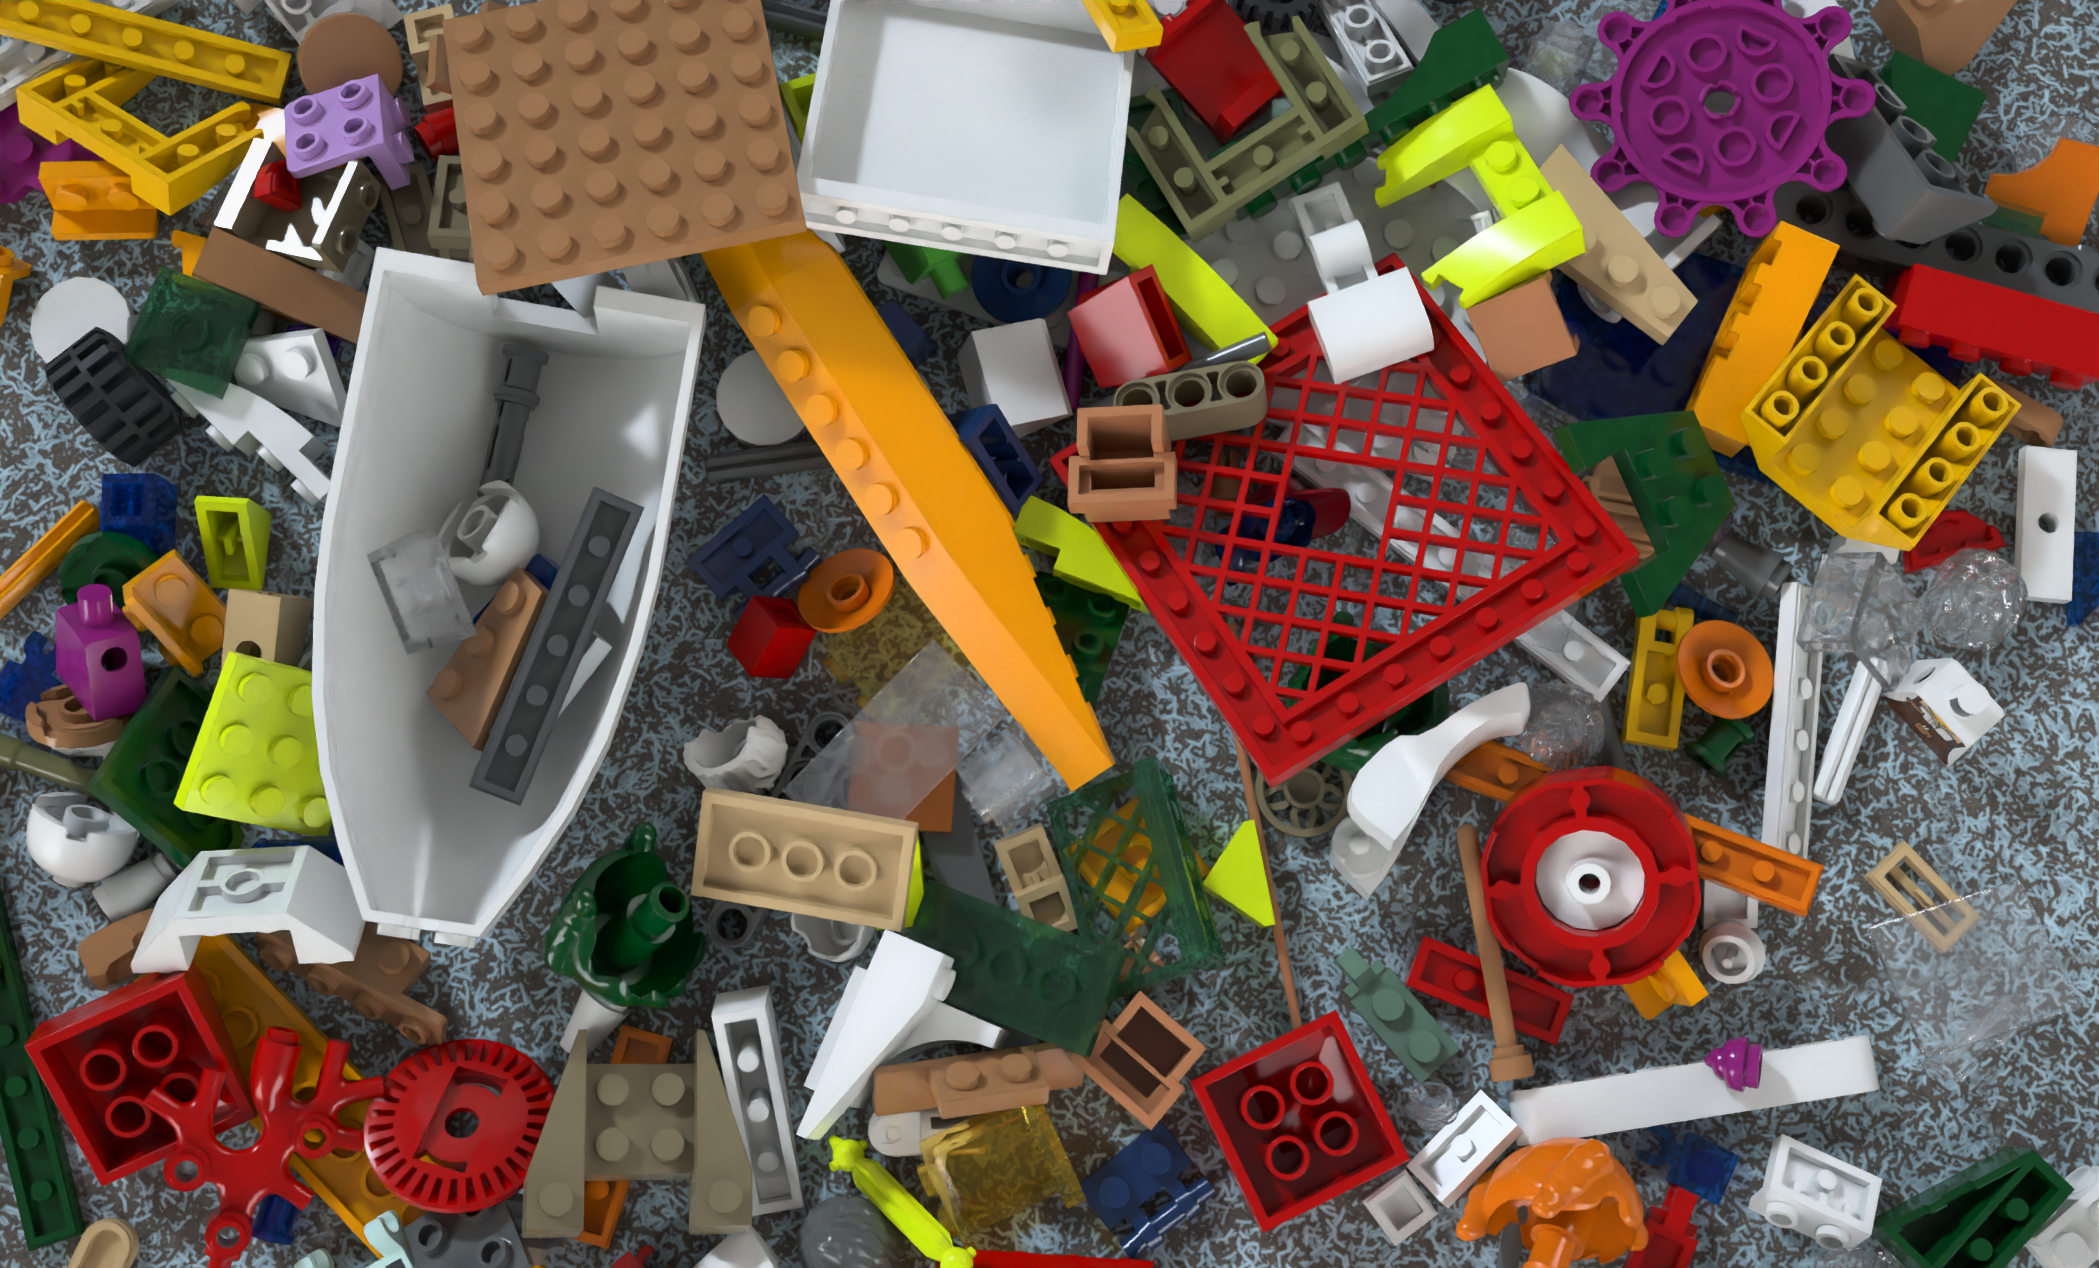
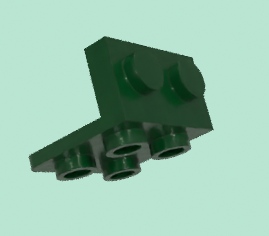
(1086, 628)

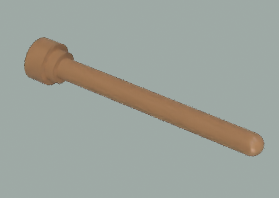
(1509, 1057)

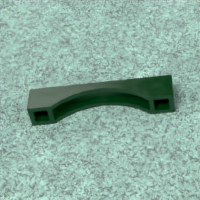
(1454, 65)

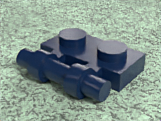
(748, 546)
(1136, 1175)

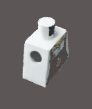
(1945, 708)

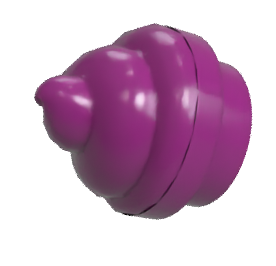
(1737, 1063)

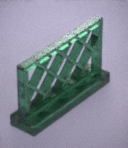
(1170, 853)

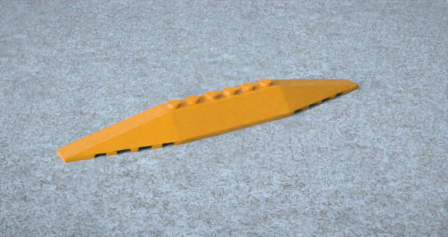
(911, 481)

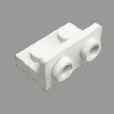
(1817, 1195)
(2072, 1231)

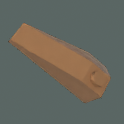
(1940, 31)

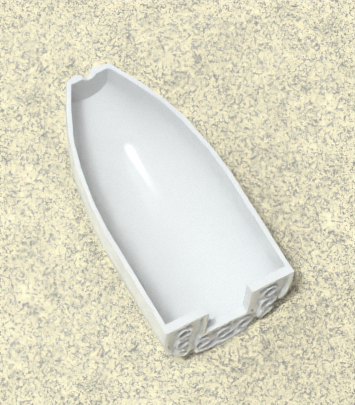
(406, 454)

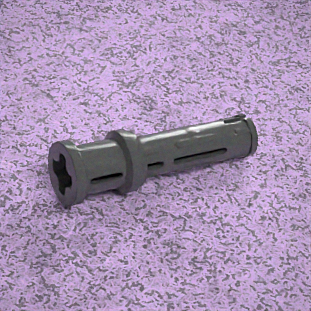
(515, 400)

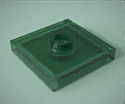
(191, 332)

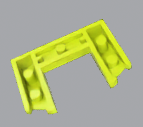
(1536, 222)

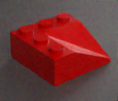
(115, 1051)
(1298, 1121)

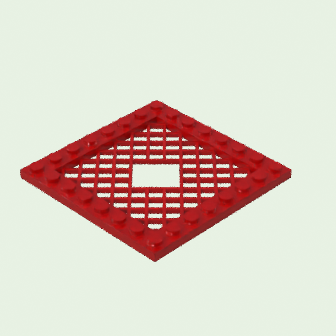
(1284, 740)

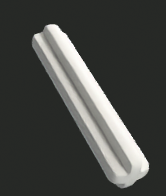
(1846, 736)

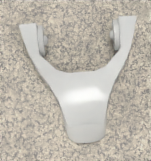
(1401, 777)

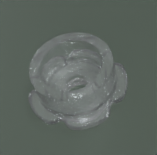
(1431, 1106)

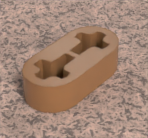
(2033, 421)

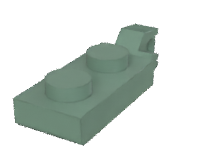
(1395, 1016)

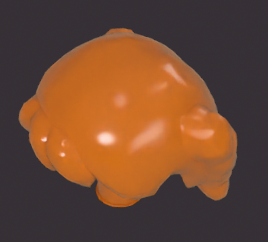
(1575, 1200)

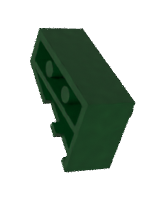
(1975, 1215)

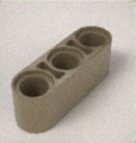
(1209, 385)

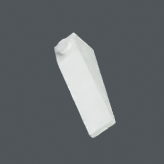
(888, 1008)
(758, 1095)

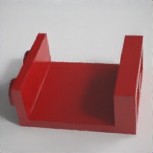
(1214, 67)

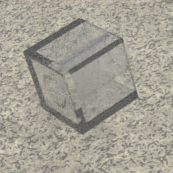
(1009, 779)

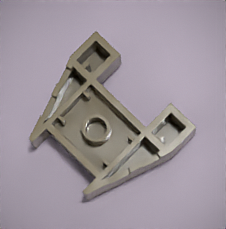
(639, 1126)

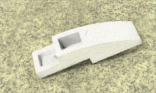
(260, 426)

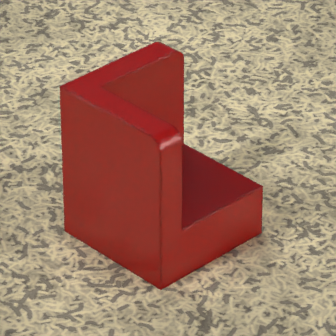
(770, 637)

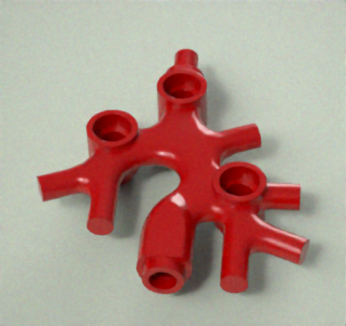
(262, 1169)

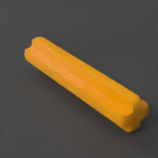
(46, 554)

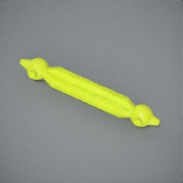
(898, 1204)

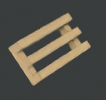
(1920, 867)

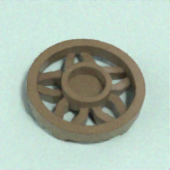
(1304, 792)

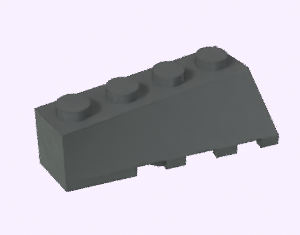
(1896, 172)

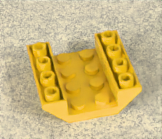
(1869, 426)

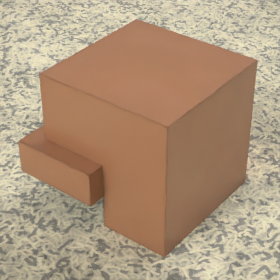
(1522, 329)
(1122, 465)
(1141, 1059)

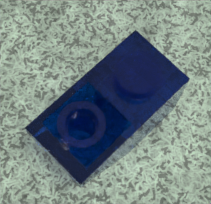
(140, 507)

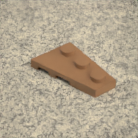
(483, 666)

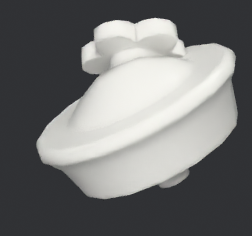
(1732, 952)

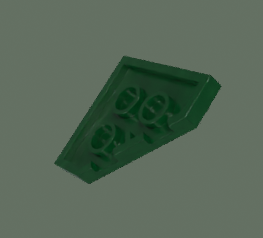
(148, 765)

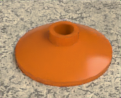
(846, 590)
(1738, 660)

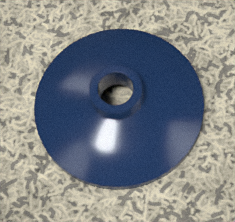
(1000, 297)

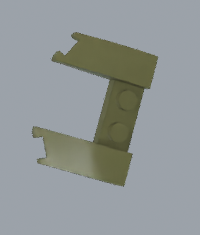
(1318, 124)

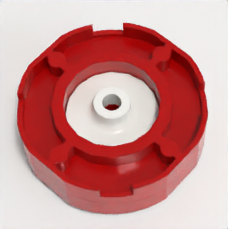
(1603, 926)

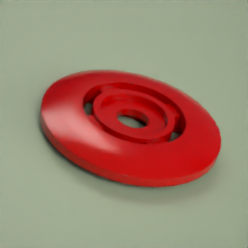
(421, 1100)

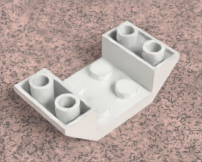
(254, 893)

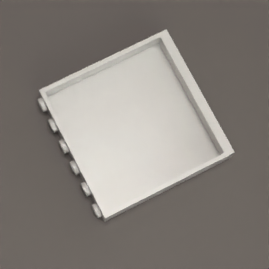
(969, 129)

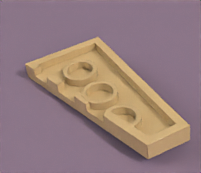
(1617, 259)

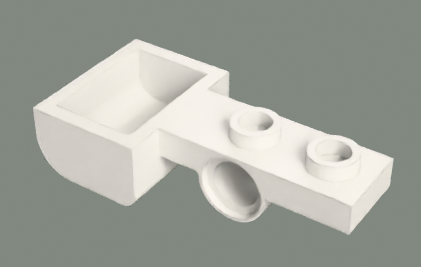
(1364, 316)

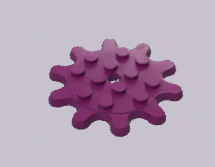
(1702, 159)

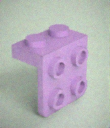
(348, 125)

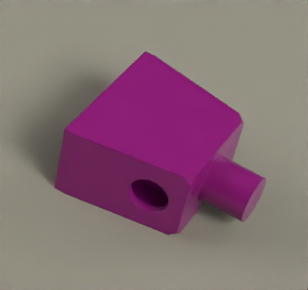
(99, 654)

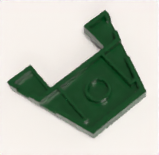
(1671, 486)

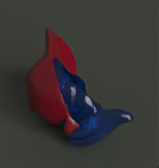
(1303, 518)

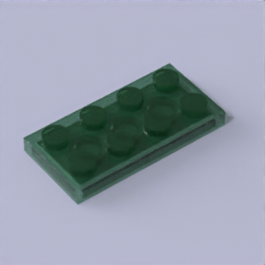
(1020, 968)

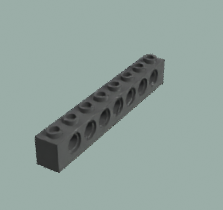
(1976, 243)

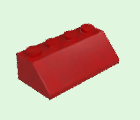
(1994, 324)

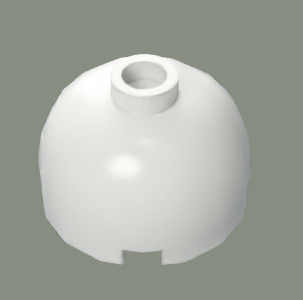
(490, 536)
(74, 839)

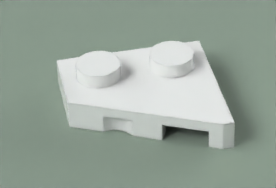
(294, 374)

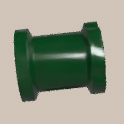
(1719, 744)

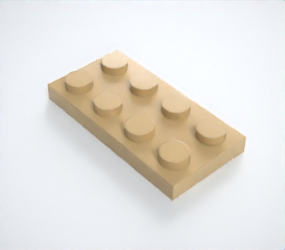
(804, 858)

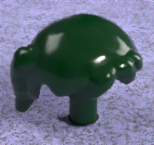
(1412, 719)
(626, 928)

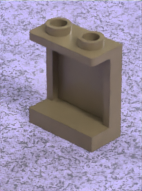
(318, 234)

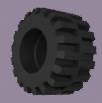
(113, 399)

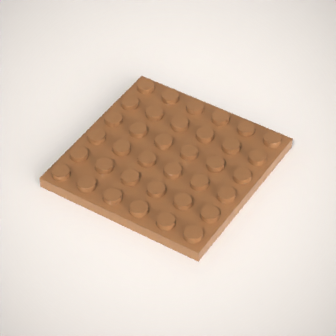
(617, 135)

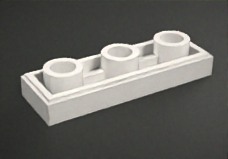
(1366, 44)
(2047, 493)

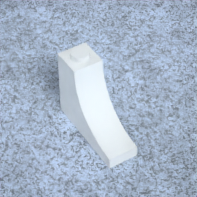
(939, 1028)

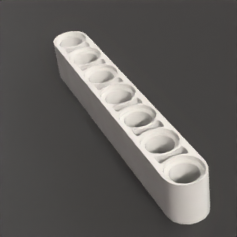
(1690, 1091)

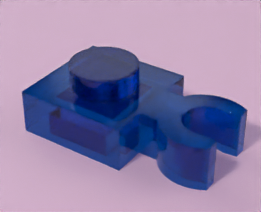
(27, 680)
(1694, 1163)

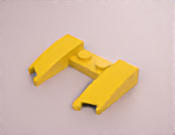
(169, 173)

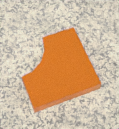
(2060, 185)

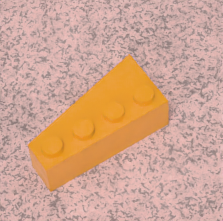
(1759, 330)

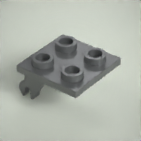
(478, 1239)

